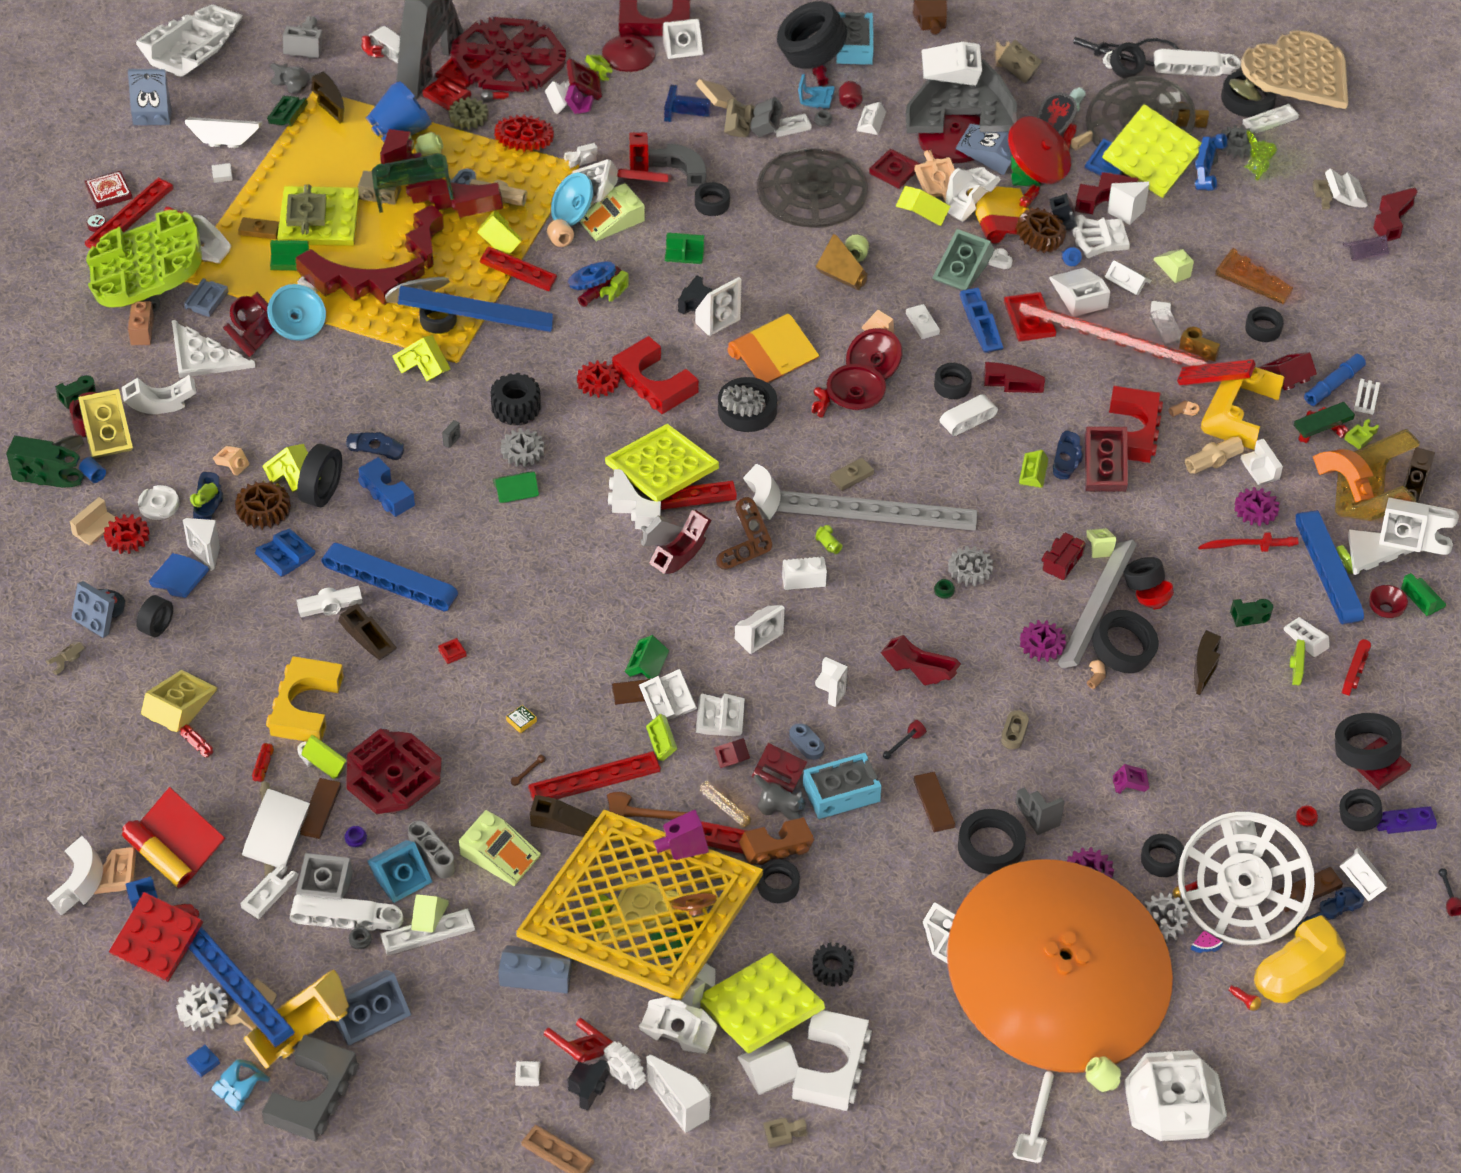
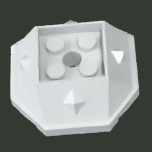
(1172, 1115)

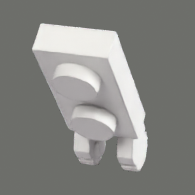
(268, 891)

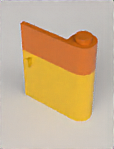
(774, 349)

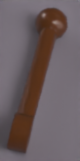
(516, 780)

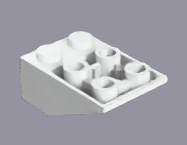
(953, 63)
(1081, 291)

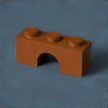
(761, 847)

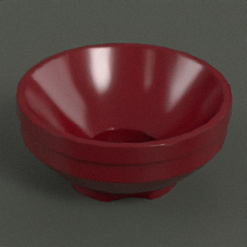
(249, 307)
(1389, 596)

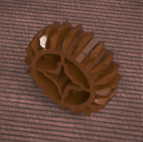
(1040, 230)
(262, 504)

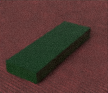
(1324, 419)

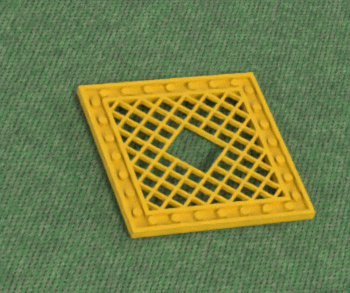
(612, 827)

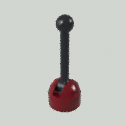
(915, 731)
(1453, 904)

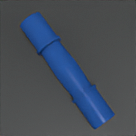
(1335, 379)

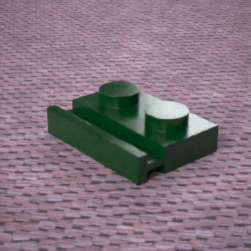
(287, 110)

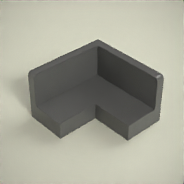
(1039, 814)

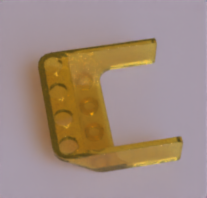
(1377, 457)

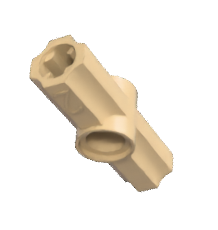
(509, 194)
(1214, 455)

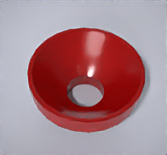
(1156, 596)

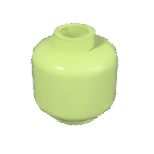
(429, 144)
(857, 246)
(1103, 1074)

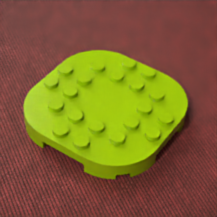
(144, 259)

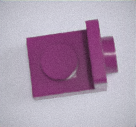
(577, 102)
(1130, 777)

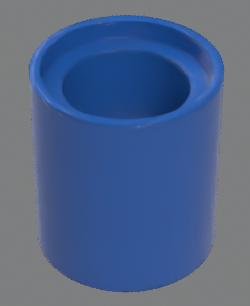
(92, 469)

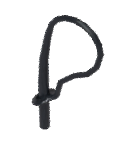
(1103, 48)

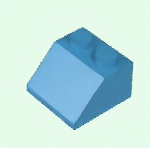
(400, 870)

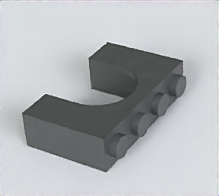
(310, 1117)

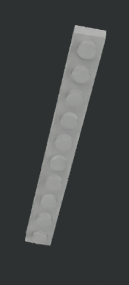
(877, 510)

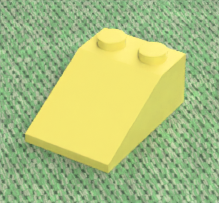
(105, 423)
(177, 700)

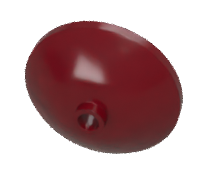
(628, 53)
(876, 345)
(856, 386)

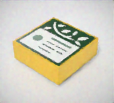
(521, 719)

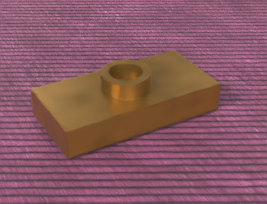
(259, 228)

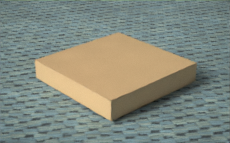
(715, 93)

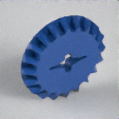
(592, 275)

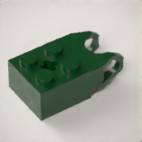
(42, 463)

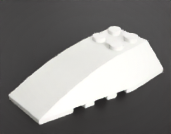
(189, 41)

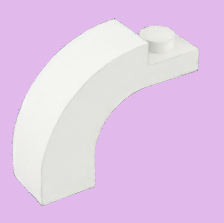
(158, 400)
(766, 493)
(83, 880)

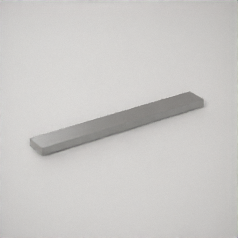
(1097, 604)

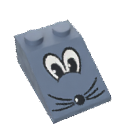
(149, 97)
(987, 148)

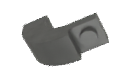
(682, 159)

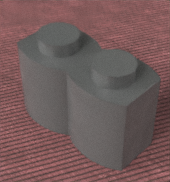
(766, 117)

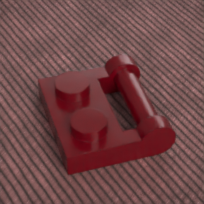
(781, 763)

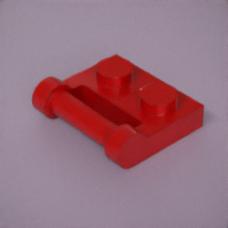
(445, 92)

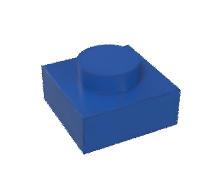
(203, 1060)

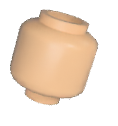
(560, 233)

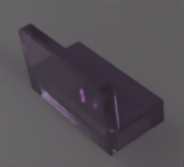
(1367, 247)

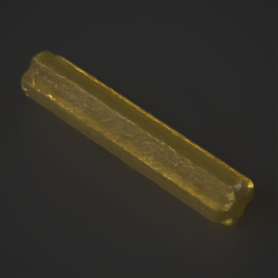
(725, 804)

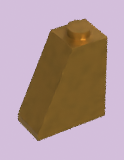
(841, 265)

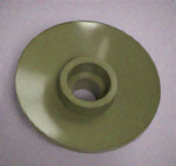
(1246, 88)

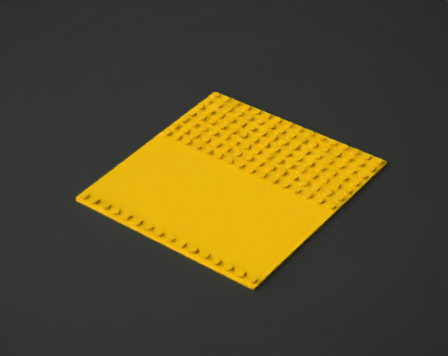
(335, 154)

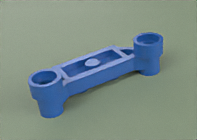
(1205, 160)

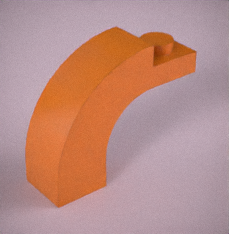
(1351, 466)

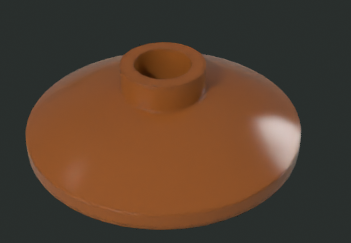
(694, 903)

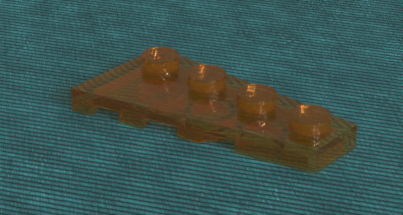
(1245, 274)

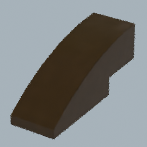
(328, 95)
(366, 632)
(1206, 660)

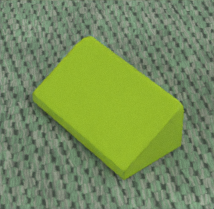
(1034, 469)
(324, 757)

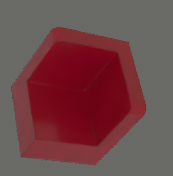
(732, 753)

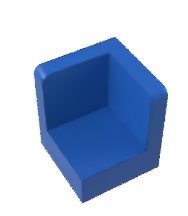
(137, 888)

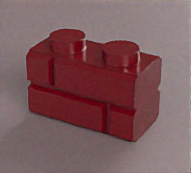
(1063, 556)

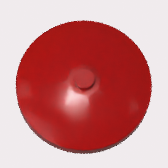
(1039, 150)

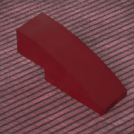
(1013, 378)

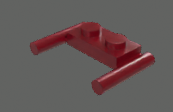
(257, 331)

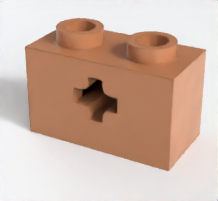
(141, 323)

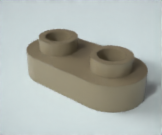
(1014, 731)

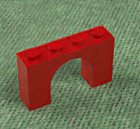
(660, 394)
(1145, 407)

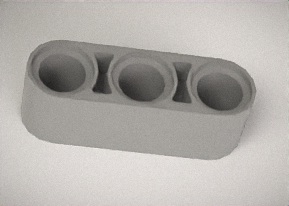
(425, 840)

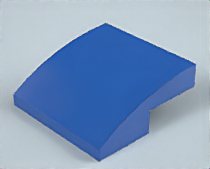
(285, 552)
(179, 575)

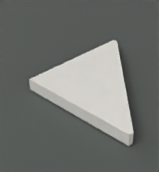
(203, 355)
(1367, 551)

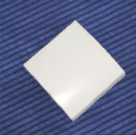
(1346, 189)
(668, 695)
(720, 715)

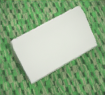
(872, 118)

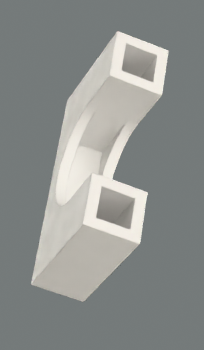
(834, 1088)

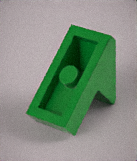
(1019, 177)

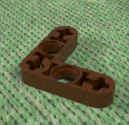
(752, 543)

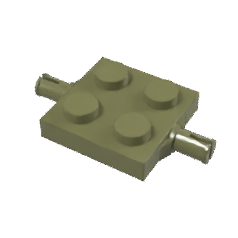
(306, 209)

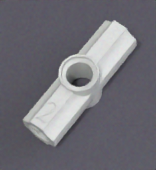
(329, 601)

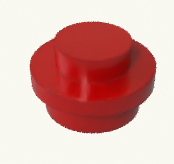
(1306, 816)

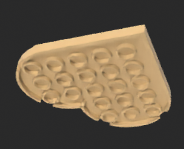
(1299, 67)

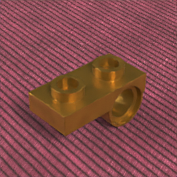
(1201, 117)
(1194, 343)

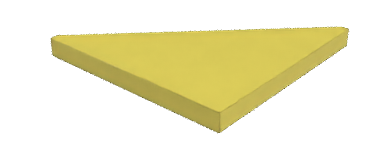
(639, 903)

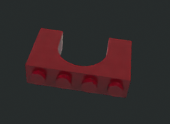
(634, 23)

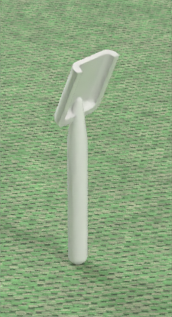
(1030, 1146)

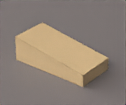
(1081, 140)

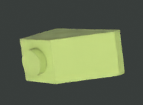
(1176, 264)

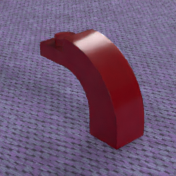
(686, 545)

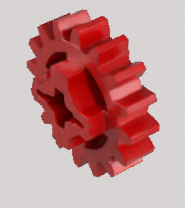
(607, 379)
(126, 534)

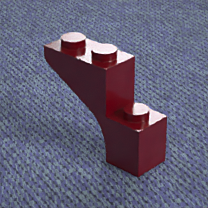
(1091, 196)
(1393, 208)
(426, 225)
(927, 666)

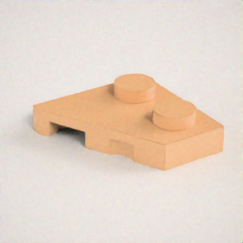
(117, 870)

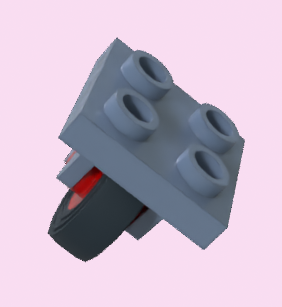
(96, 608)

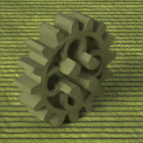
(461, 111)

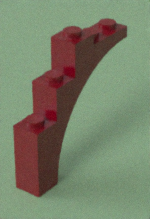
(467, 198)
(355, 282)

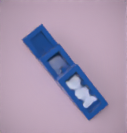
(981, 320)

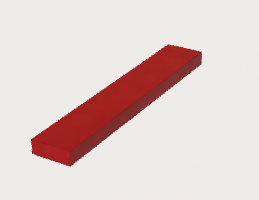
(134, 210)
(596, 777)

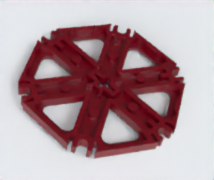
(517, 62)

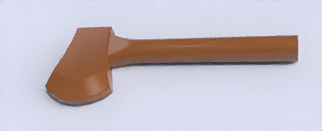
(619, 803)

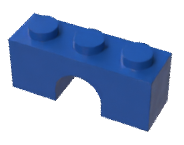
(394, 498)

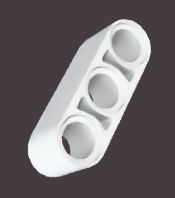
(388, 39)
(968, 415)

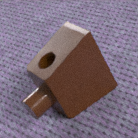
(930, 14)

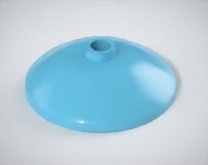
(572, 198)
(301, 302)

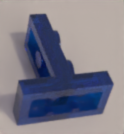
(685, 105)

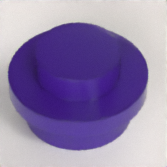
(355, 836)

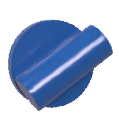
(1071, 256)

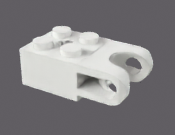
(1415, 526)

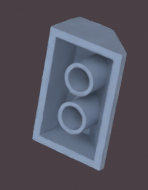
(535, 969)
(372, 1007)

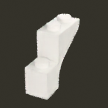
(626, 500)

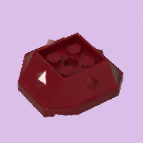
(392, 771)

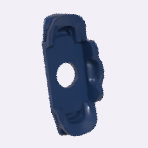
(1069, 444)
(389, 447)
(208, 509)

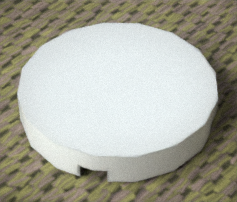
(164, 505)

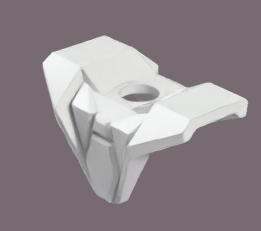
(960, 182)
(215, 244)
(697, 1030)

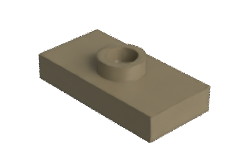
(851, 474)

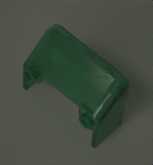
(410, 172)

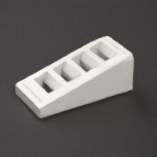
(1315, 646)

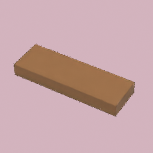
(556, 1151)

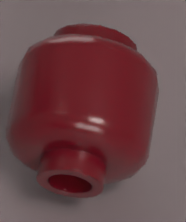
(850, 94)

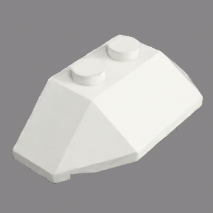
(222, 130)
(603, 178)
(937, 927)

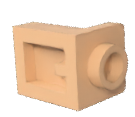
(232, 457)

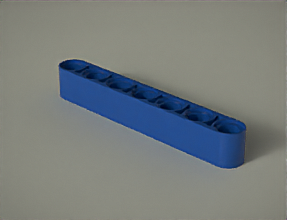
(1329, 567)
(389, 576)

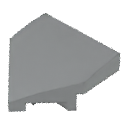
(661, 531)

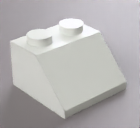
(760, 628)

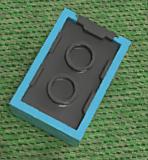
(859, 41)
(841, 785)

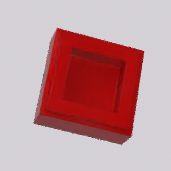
(452, 651)

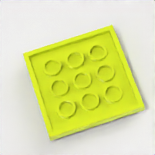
(1153, 150)
(339, 217)
(662, 462)
(760, 1003)

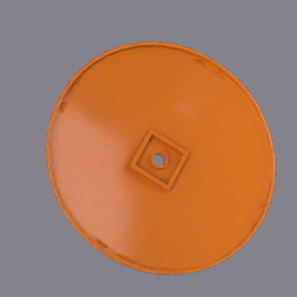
(1032, 999)

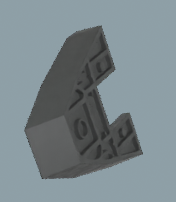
(420, 30)
(939, 98)

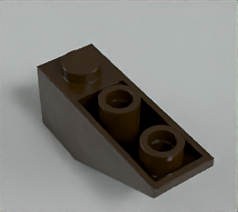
(1418, 472)
(559, 816)

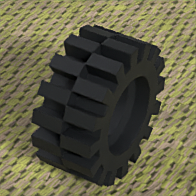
(833, 975)

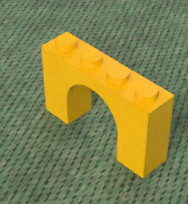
(300, 676)

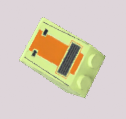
(614, 213)
(498, 848)

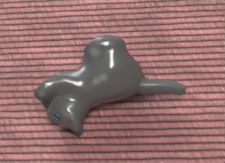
(294, 77)
(777, 798)

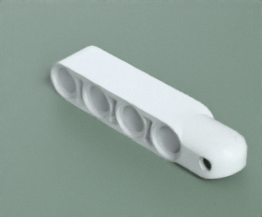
(1195, 62)
(345, 913)

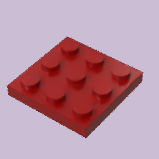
(156, 936)

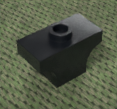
(1063, 208)
(692, 295)
(588, 1081)

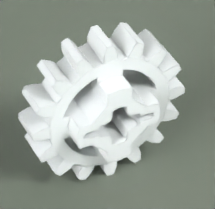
(202, 1006)
(624, 1065)

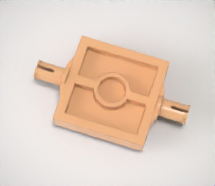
(935, 175)

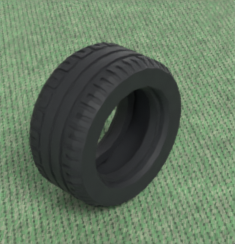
(820, 47)

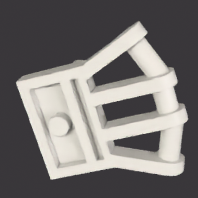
(1111, 233)

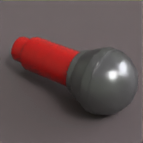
(487, 95)

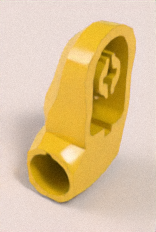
(1302, 962)

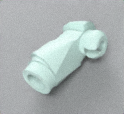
(1078, 95)

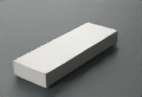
(1271, 118)

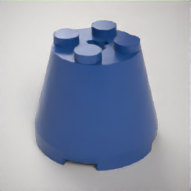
(398, 111)

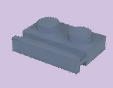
(206, 297)

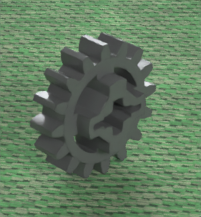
(1237, 141)

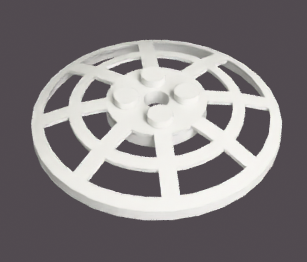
(1255, 869)

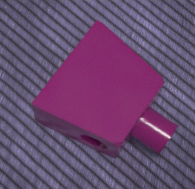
(683, 837)

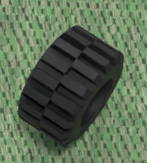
(515, 399)

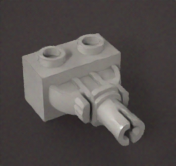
(304, 40)

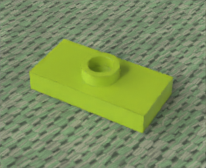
(1297, 662)
(661, 737)

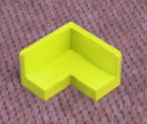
(923, 204)
(499, 234)
(424, 354)
(287, 464)

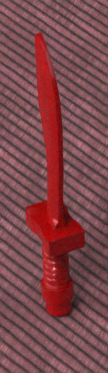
(1264, 543)

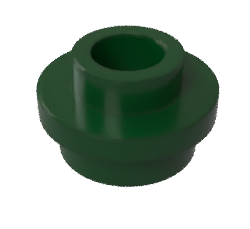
(944, 589)

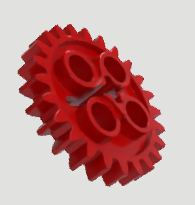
(524, 133)

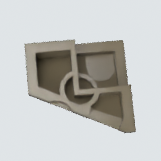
(738, 118)

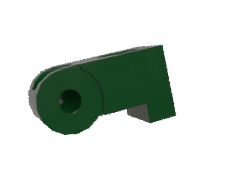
(71, 392)
(1251, 612)

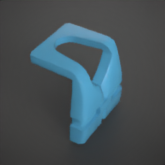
(820, 97)
(233, 1089)

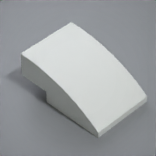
(275, 828)

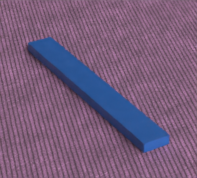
(475, 308)
(240, 988)

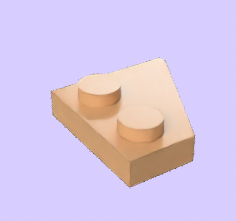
(879, 320)

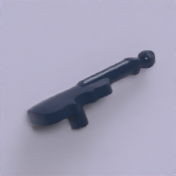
(1345, 900)

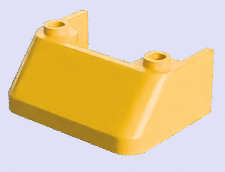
(1225, 419)
(304, 1013)

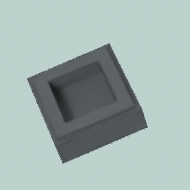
(451, 434)

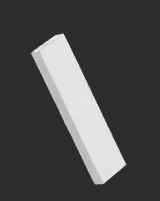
(448, 926)

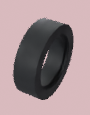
(1244, 107)
(755, 422)
(321, 463)
(1114, 658)
(1373, 758)
(995, 819)

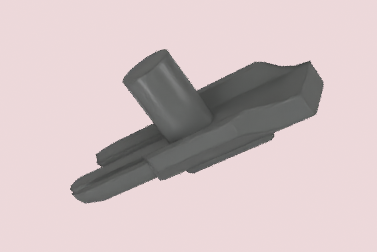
(71, 442)

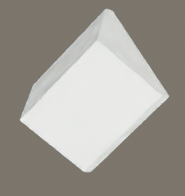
(682, 39)
(1128, 200)
(203, 540)
(770, 1065)

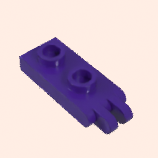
(1407, 820)

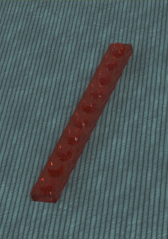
(1104, 333)

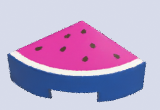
(1206, 943)

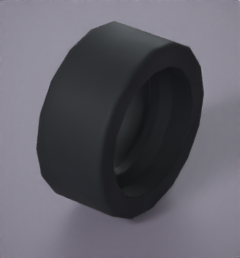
(1136, 52)
(709, 208)
(434, 325)
(1264, 334)
(952, 391)
(1144, 573)
(154, 616)
(1361, 796)
(1161, 841)
(779, 895)

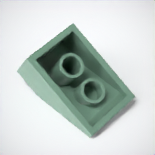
(963, 260)

